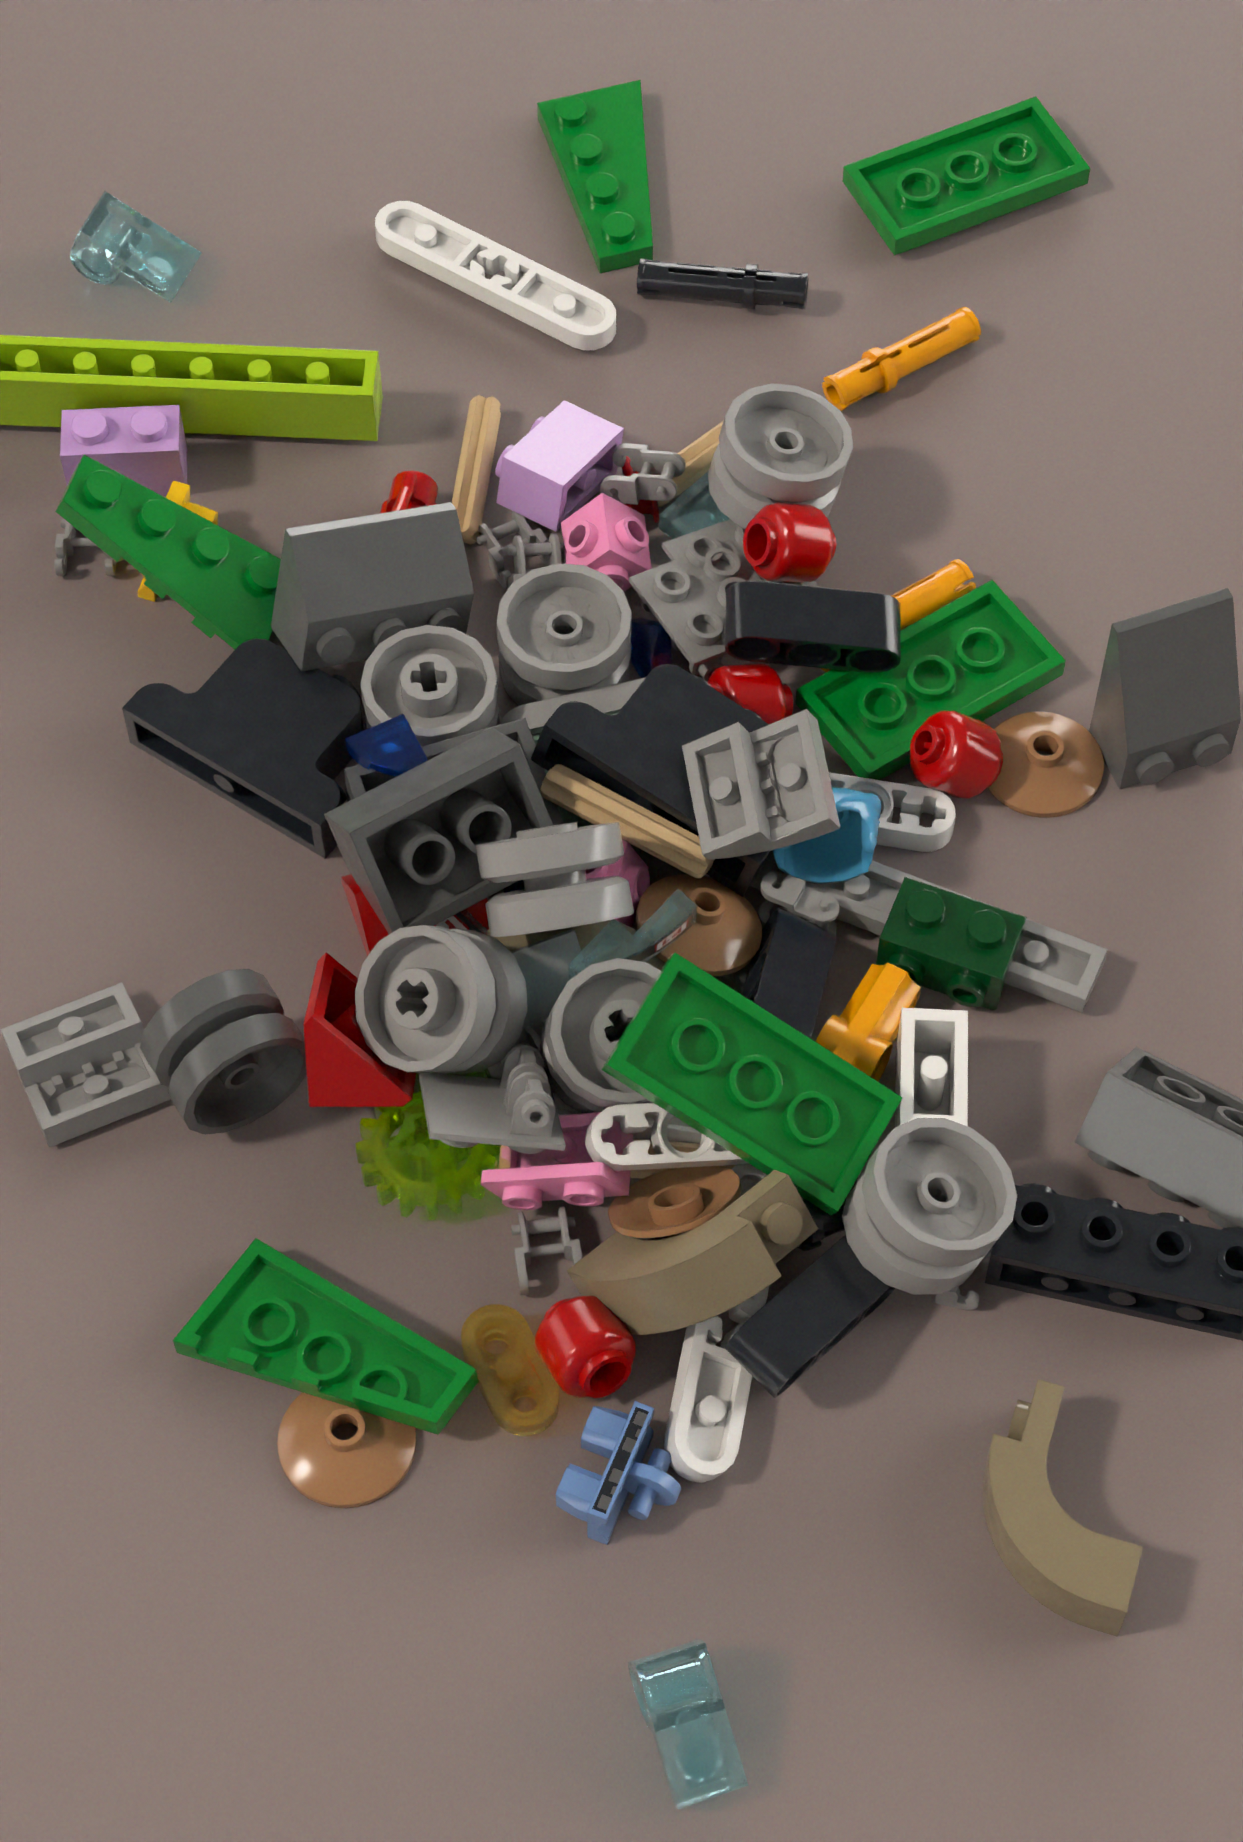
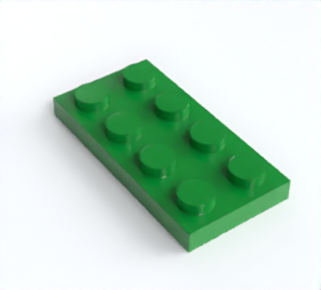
(965, 175)
(959, 659)
(752, 1083)

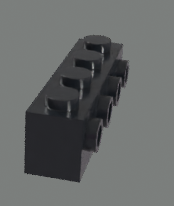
(1122, 1261)

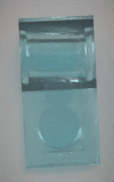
(127, 242)
(688, 1722)

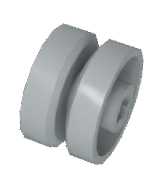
(779, 449)
(562, 633)
(433, 678)
(554, 878)
(440, 1000)
(574, 1035)
(929, 1206)

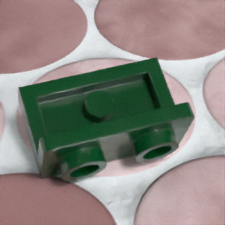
(951, 943)

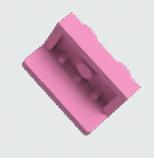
(559, 1175)

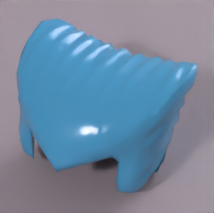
(839, 853)

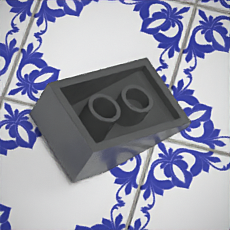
(1169, 690)

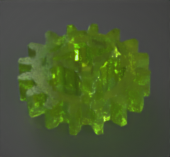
(412, 1171)

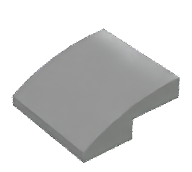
(760, 787)
(84, 1064)

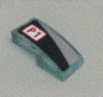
(651, 939)

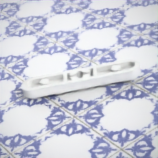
(527, 290)
(711, 1387)

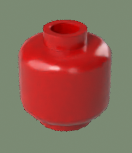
(789, 543)
(755, 689)
(959, 755)
(585, 1347)

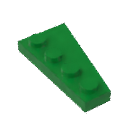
(603, 164)
(182, 555)
(317, 1339)

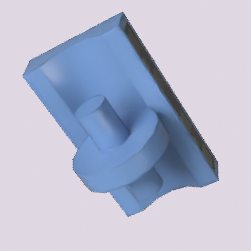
(625, 1442)

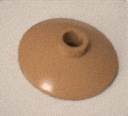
(1051, 783)
(725, 926)
(674, 1201)
(338, 1470)

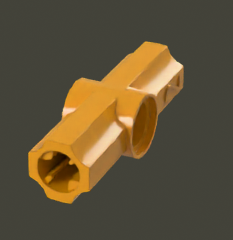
(871, 1019)

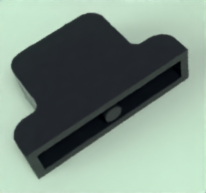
(257, 737)
(642, 751)

